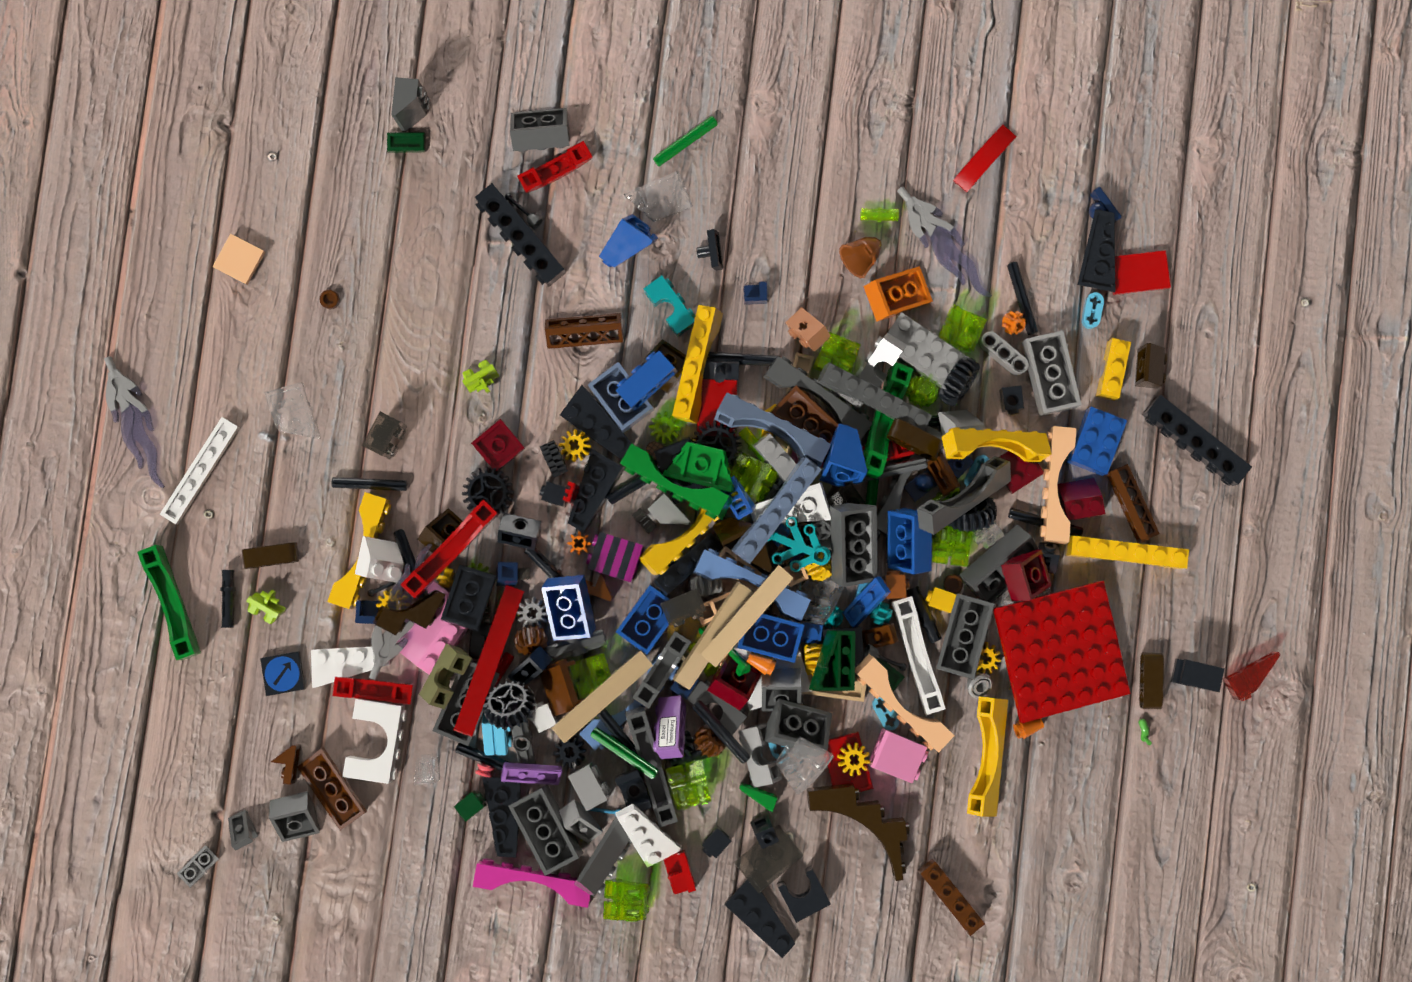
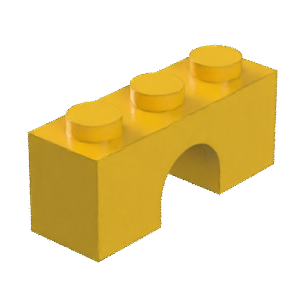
(1112, 378)

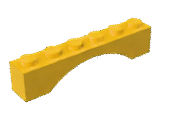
(704, 331)
(1027, 445)
(372, 511)
(1128, 552)
(658, 556)
(985, 792)

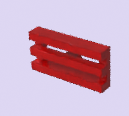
(571, 492)

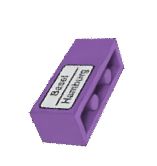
(670, 727)

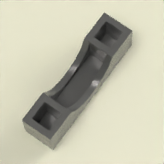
(662, 669)

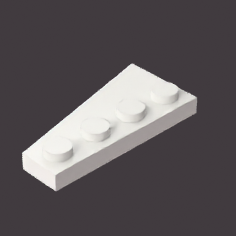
(810, 506)
(340, 663)
(646, 836)

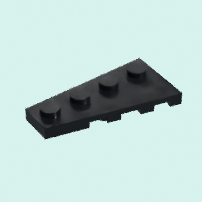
(1099, 256)
(591, 419)
(597, 482)
(504, 826)
(760, 917)

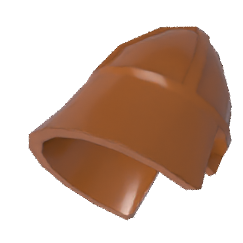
(860, 255)

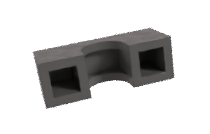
(731, 717)

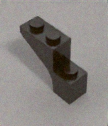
(420, 612)

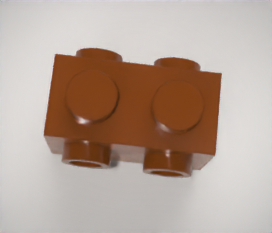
(897, 584)

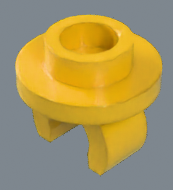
(446, 579)

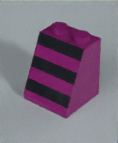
(615, 557)

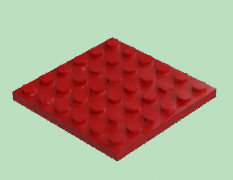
(1061, 651)

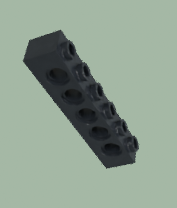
(492, 196)
(1237, 466)

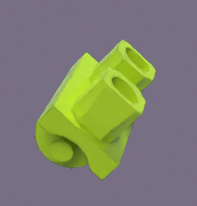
(481, 379)
(266, 603)

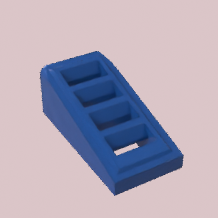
(746, 500)

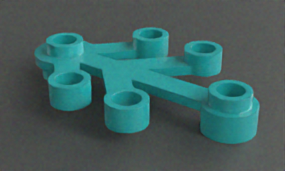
(799, 546)

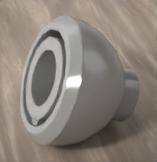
(980, 685)

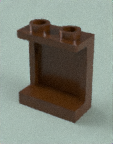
(559, 687)

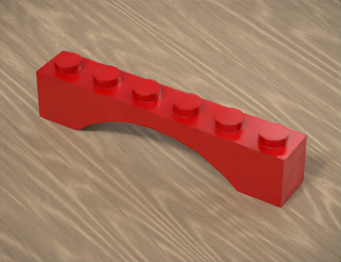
(449, 550)

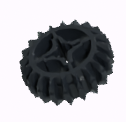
(959, 381)
(720, 429)
(497, 489)
(977, 518)
(513, 709)

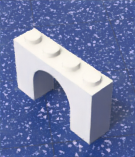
(390, 718)

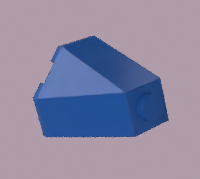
(626, 241)
(844, 458)

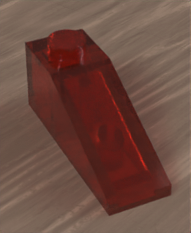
(1249, 678)

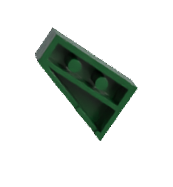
(835, 663)

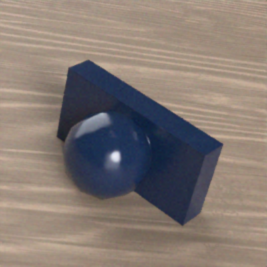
(1102, 203)
(921, 485)

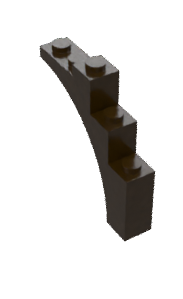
(889, 831)

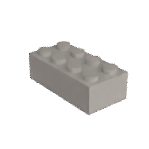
(924, 350)
(1051, 373)

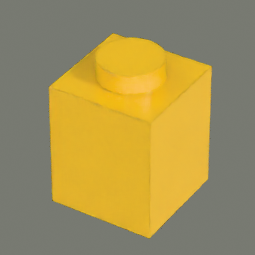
(940, 599)

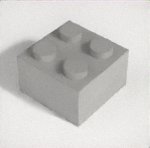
(589, 785)

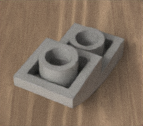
(198, 866)

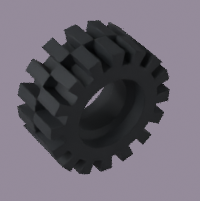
(554, 458)

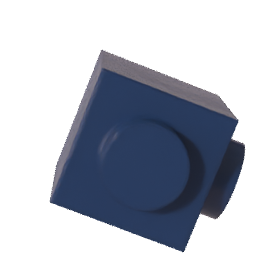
(960, 466)

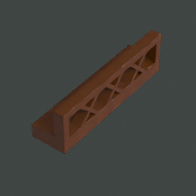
(583, 326)
(1128, 505)

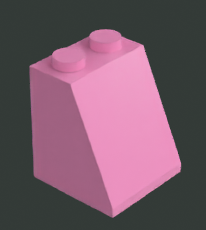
(898, 756)

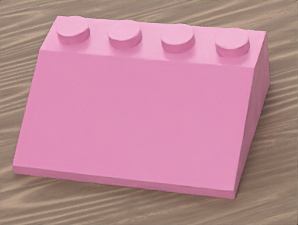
(427, 644)

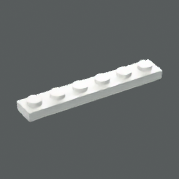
(199, 471)

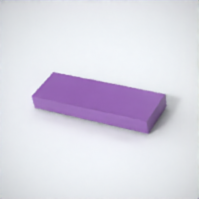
(531, 773)

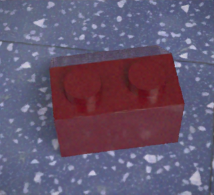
(1081, 499)
(1026, 576)
(733, 688)

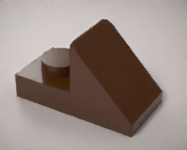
(600, 590)
(880, 636)
(290, 758)

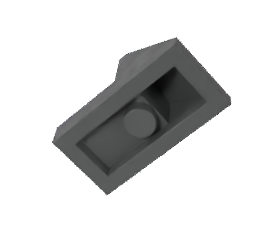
(241, 830)

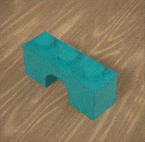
(661, 291)

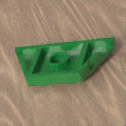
(702, 466)

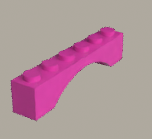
(491, 875)

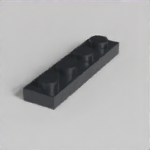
(685, 566)

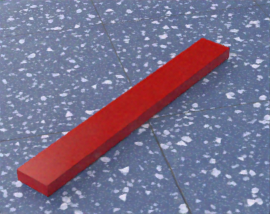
(488, 661)

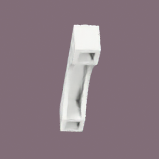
(917, 655)

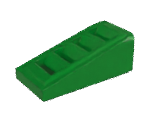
(763, 797)

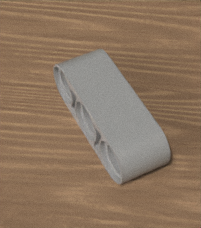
(1013, 354)

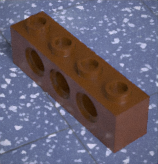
(951, 897)

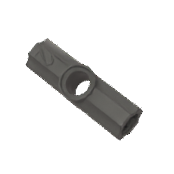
(576, 647)
(523, 749)

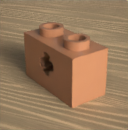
(807, 329)

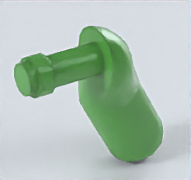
(1144, 731)

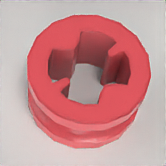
(484, 770)

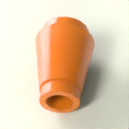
(763, 663)
(1026, 729)

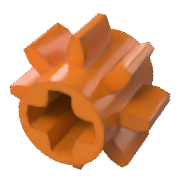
(1013, 322)
(573, 543)

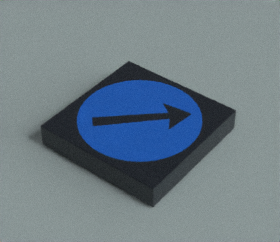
(282, 673)

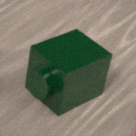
(470, 805)

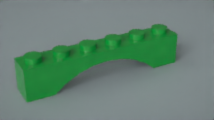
(877, 443)
(709, 499)
(179, 626)

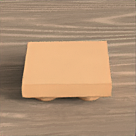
(238, 259)

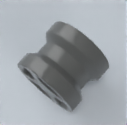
(823, 528)

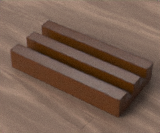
(944, 472)

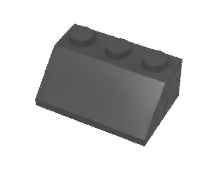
(409, 102)
(539, 129)
(792, 721)

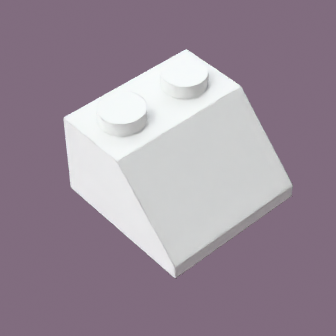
(379, 560)

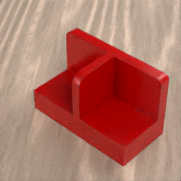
(679, 873)

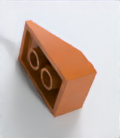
(897, 293)

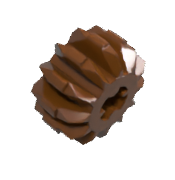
(530, 639)
(708, 742)

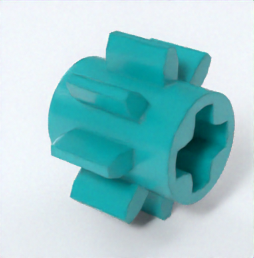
(881, 614)
(835, 618)

